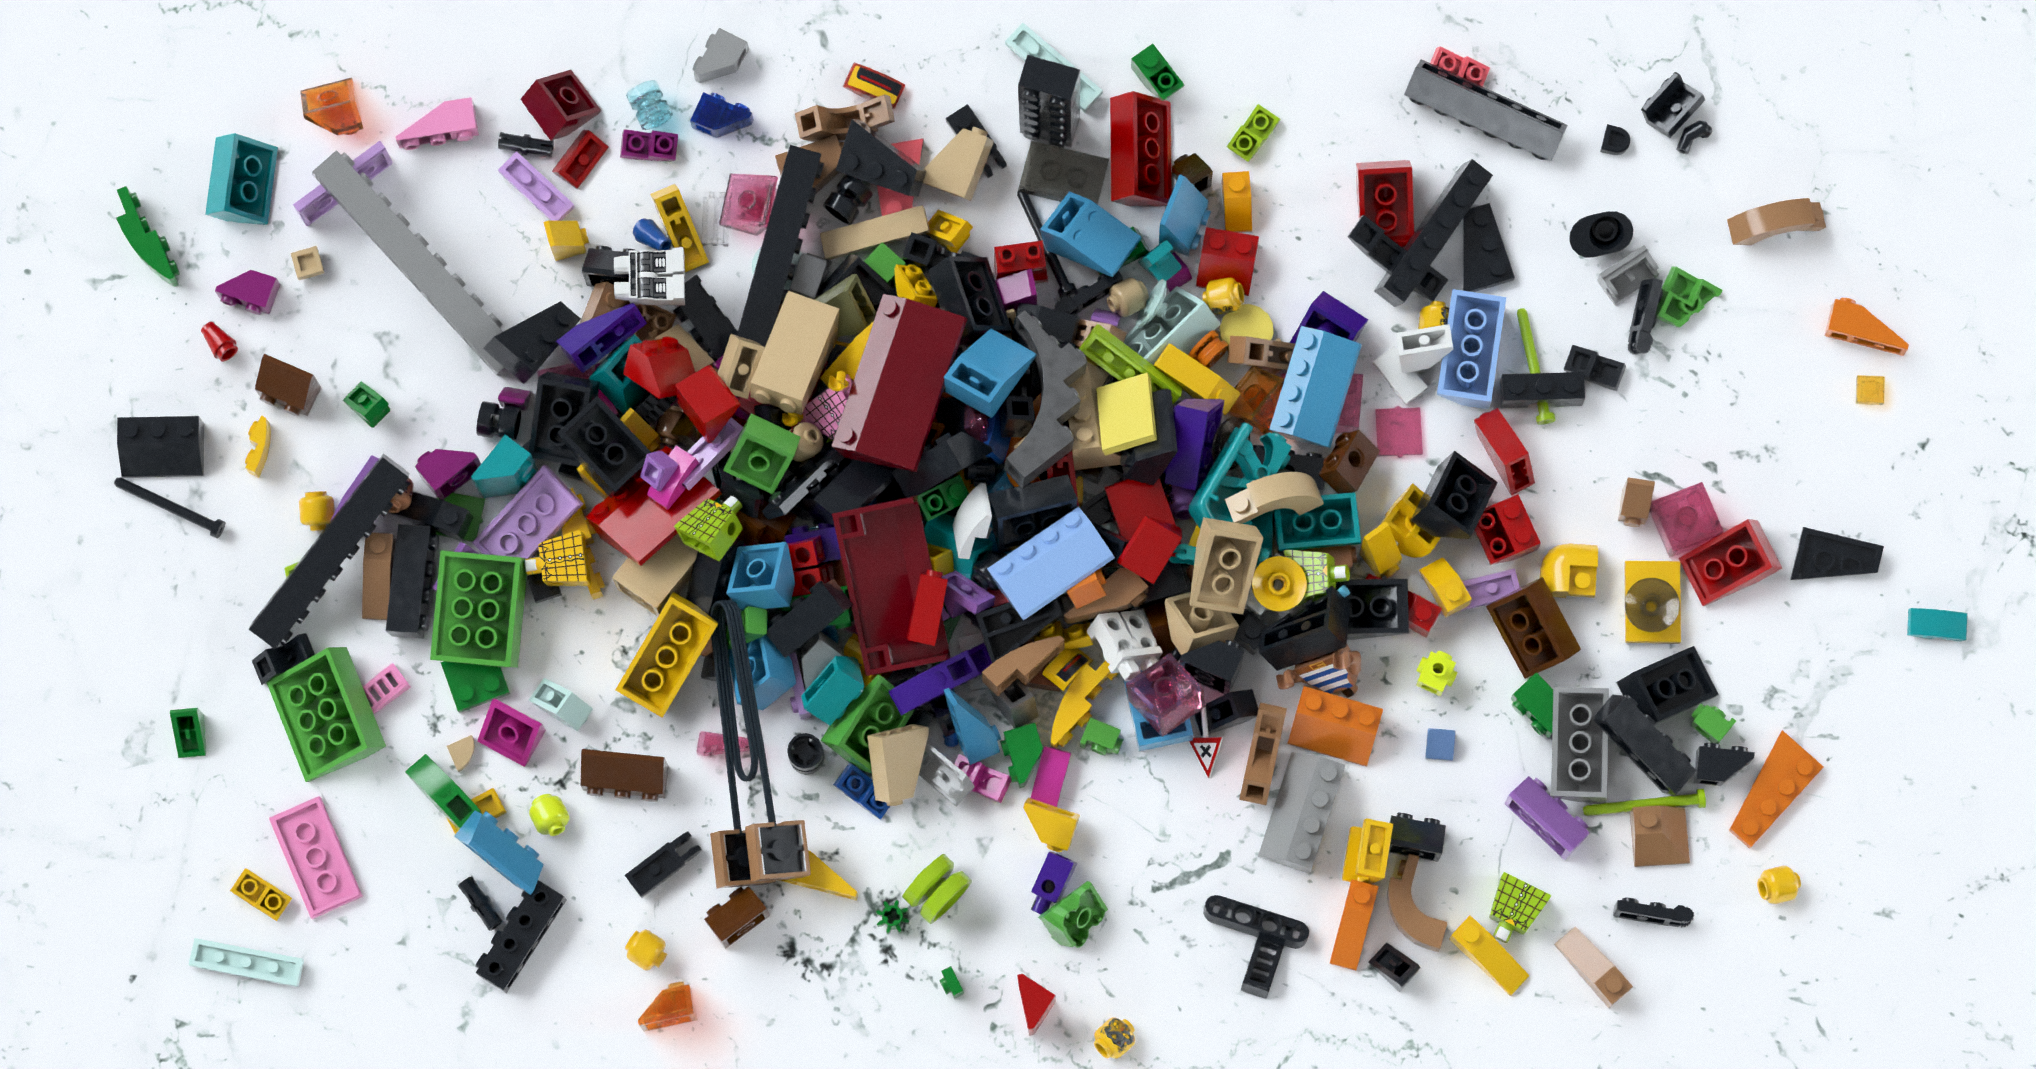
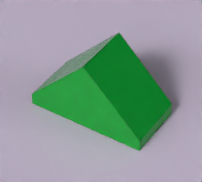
(189, 732)

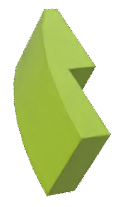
(1253, 133)

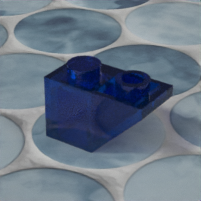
(719, 117)

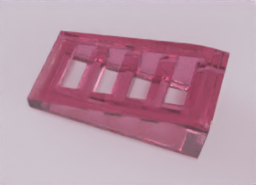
(713, 744)

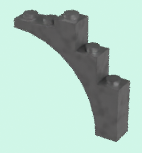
(1057, 370)

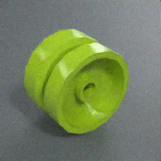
(934, 888)

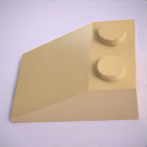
(1224, 565)

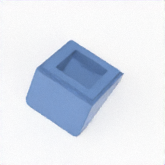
(1440, 744)

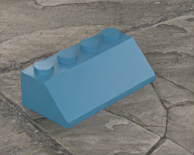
(1315, 387)

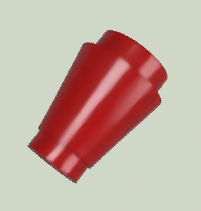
(220, 343)

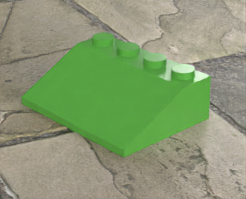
(479, 609)
(326, 713)

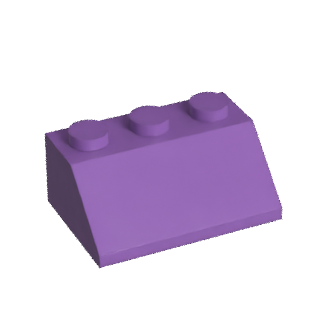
(1547, 817)

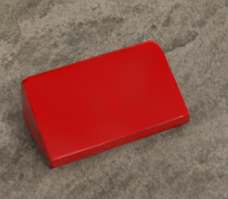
(580, 158)

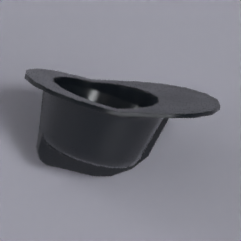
(1601, 234)

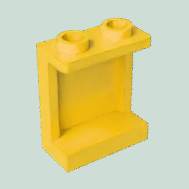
(1367, 852)

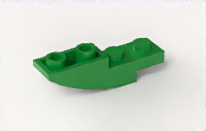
(148, 246)
(442, 791)

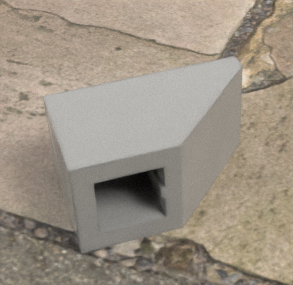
(722, 56)
(817, 655)

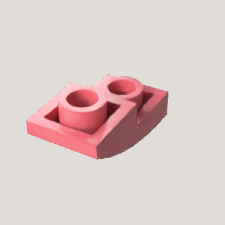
(1463, 67)

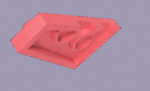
(894, 201)

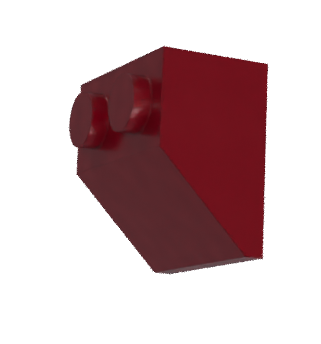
(560, 104)

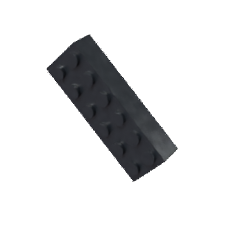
(1049, 101)

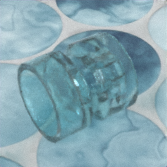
(647, 102)

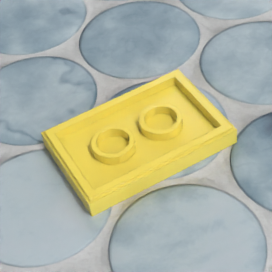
(1126, 414)

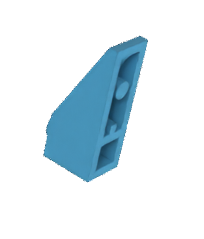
(973, 731)

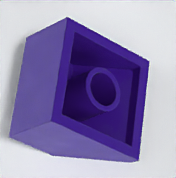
(1333, 317)

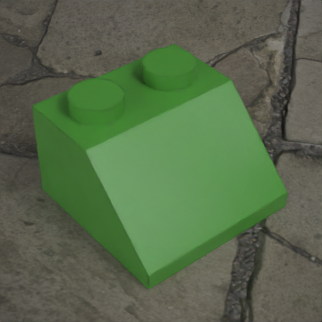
(762, 453)

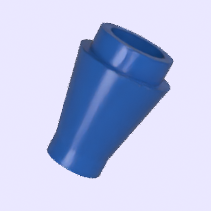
(649, 234)

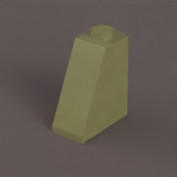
(853, 303)

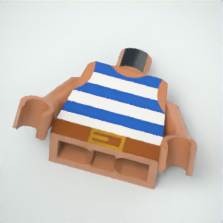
(1326, 673)

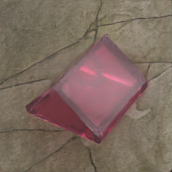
(748, 202)

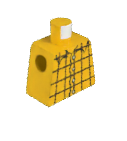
(562, 561)

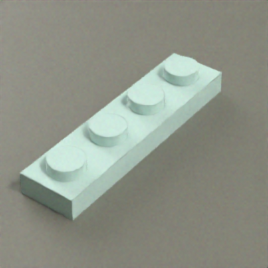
(1027, 42)
(246, 962)

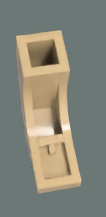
(1275, 492)

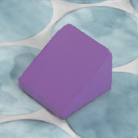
(1106, 316)
(658, 469)

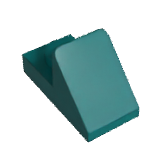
(1160, 262)

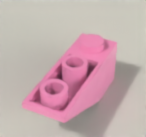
(446, 122)

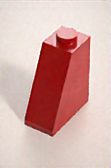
(1505, 451)
(927, 608)

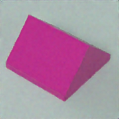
(510, 732)

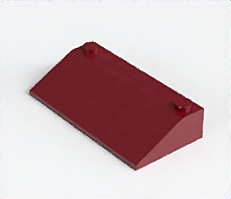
(898, 383)
(882, 560)

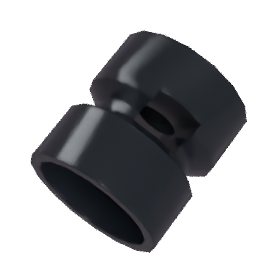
(841, 206)
(508, 421)
(806, 753)

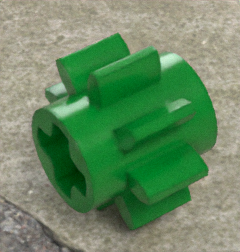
(896, 923)

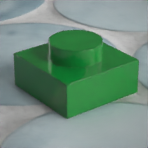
(950, 983)

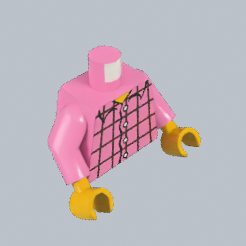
(826, 408)

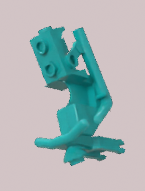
(1216, 487)

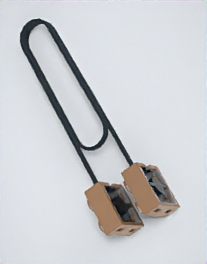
(763, 849)

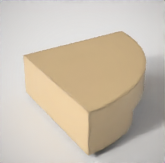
(462, 752)

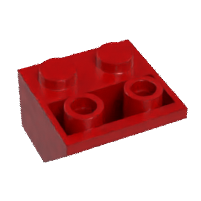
(1506, 531)

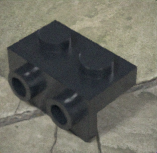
(1671, 105)

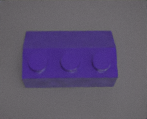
(1195, 429)

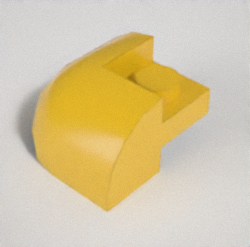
(1410, 537)
(1571, 570)

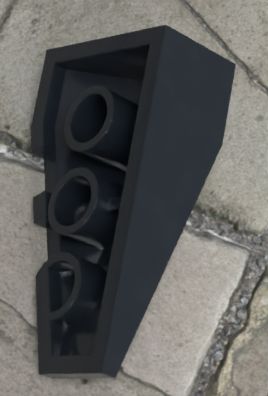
(1055, 323)

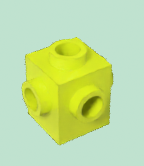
(1434, 681)

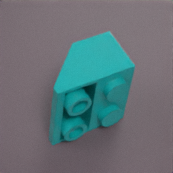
(613, 383)
(834, 689)

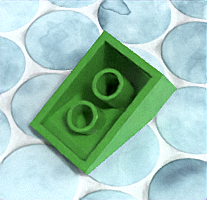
(868, 714)

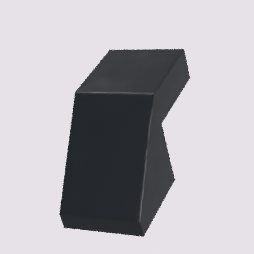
(277, 661)

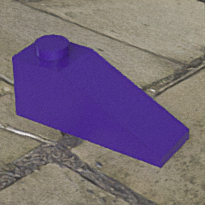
(599, 336)

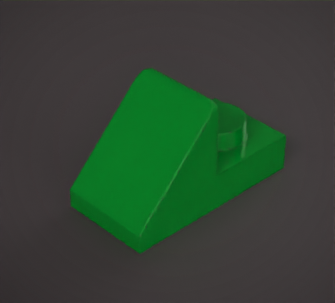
(367, 404)

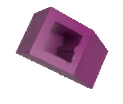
(251, 290)

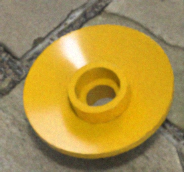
(1292, 579)

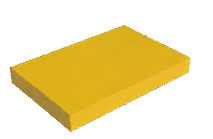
(1664, 570)

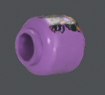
(1179, 500)

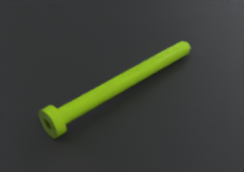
(1545, 415)
(1626, 806)

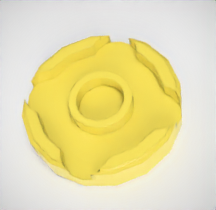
(1248, 322)

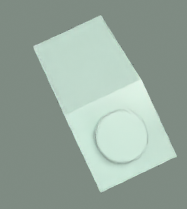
(561, 704)

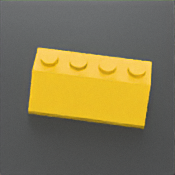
(667, 655)

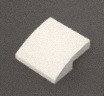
(972, 520)

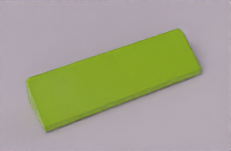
(1123, 361)

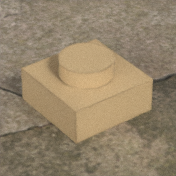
(307, 263)

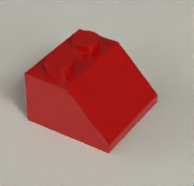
(1227, 256)
(658, 365)

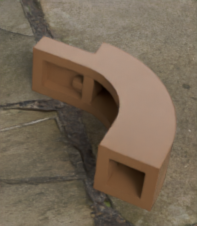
(822, 122)
(1775, 219)
(1263, 753)
(1411, 922)

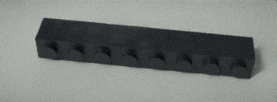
(780, 243)
(329, 551)

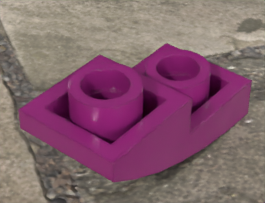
(648, 146)

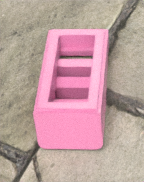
(394, 692)

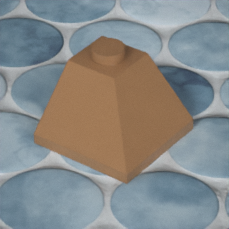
(1659, 836)

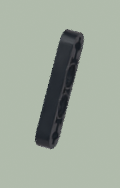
(1257, 917)

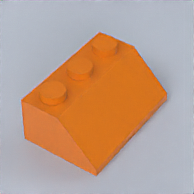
(1335, 726)

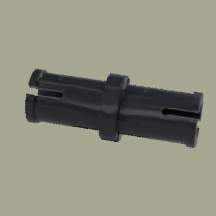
(526, 144)
(480, 903)

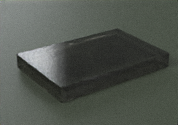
(1056, 170)

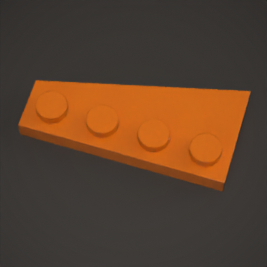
(1776, 786)

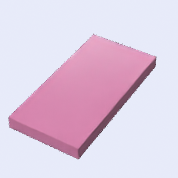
(315, 857)

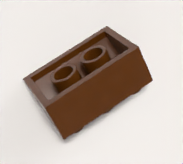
(1533, 628)
(623, 774)

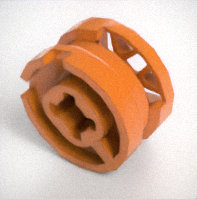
(1209, 349)

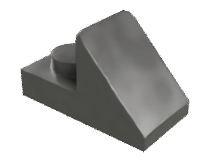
(810, 275)

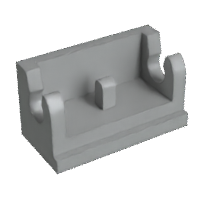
(1627, 274)
(945, 776)

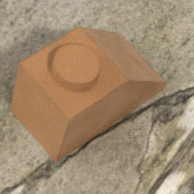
(1635, 501)

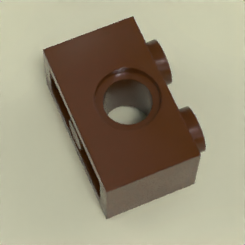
(1349, 462)

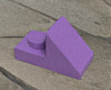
(965, 595)

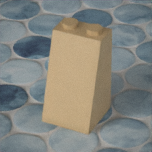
(795, 353)
(659, 576)

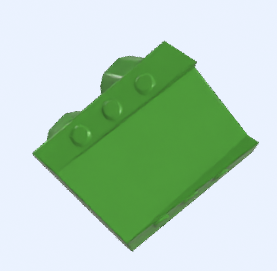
(1074, 916)

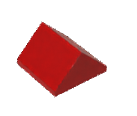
(706, 401)
(1150, 548)
(1036, 1002)

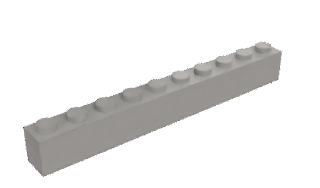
(410, 254)

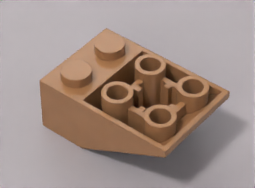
(603, 301)

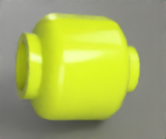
(549, 815)

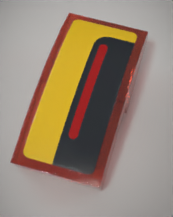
(872, 84)

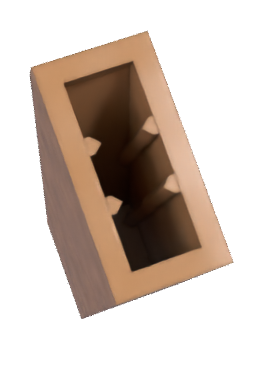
(830, 154)

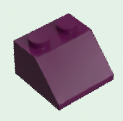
(446, 470)

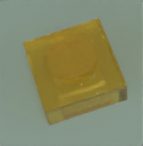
(1870, 390)

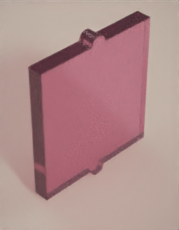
(1399, 431)

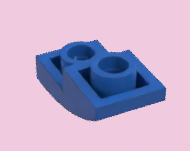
(998, 444)
(861, 790)

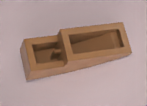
(1022, 664)

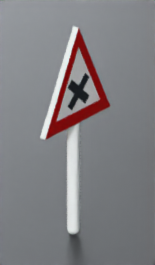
(1206, 747)

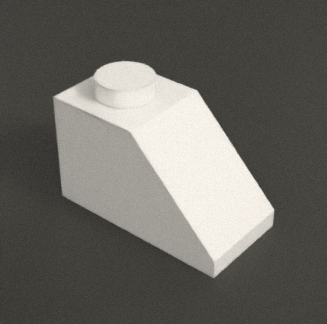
(1423, 347)

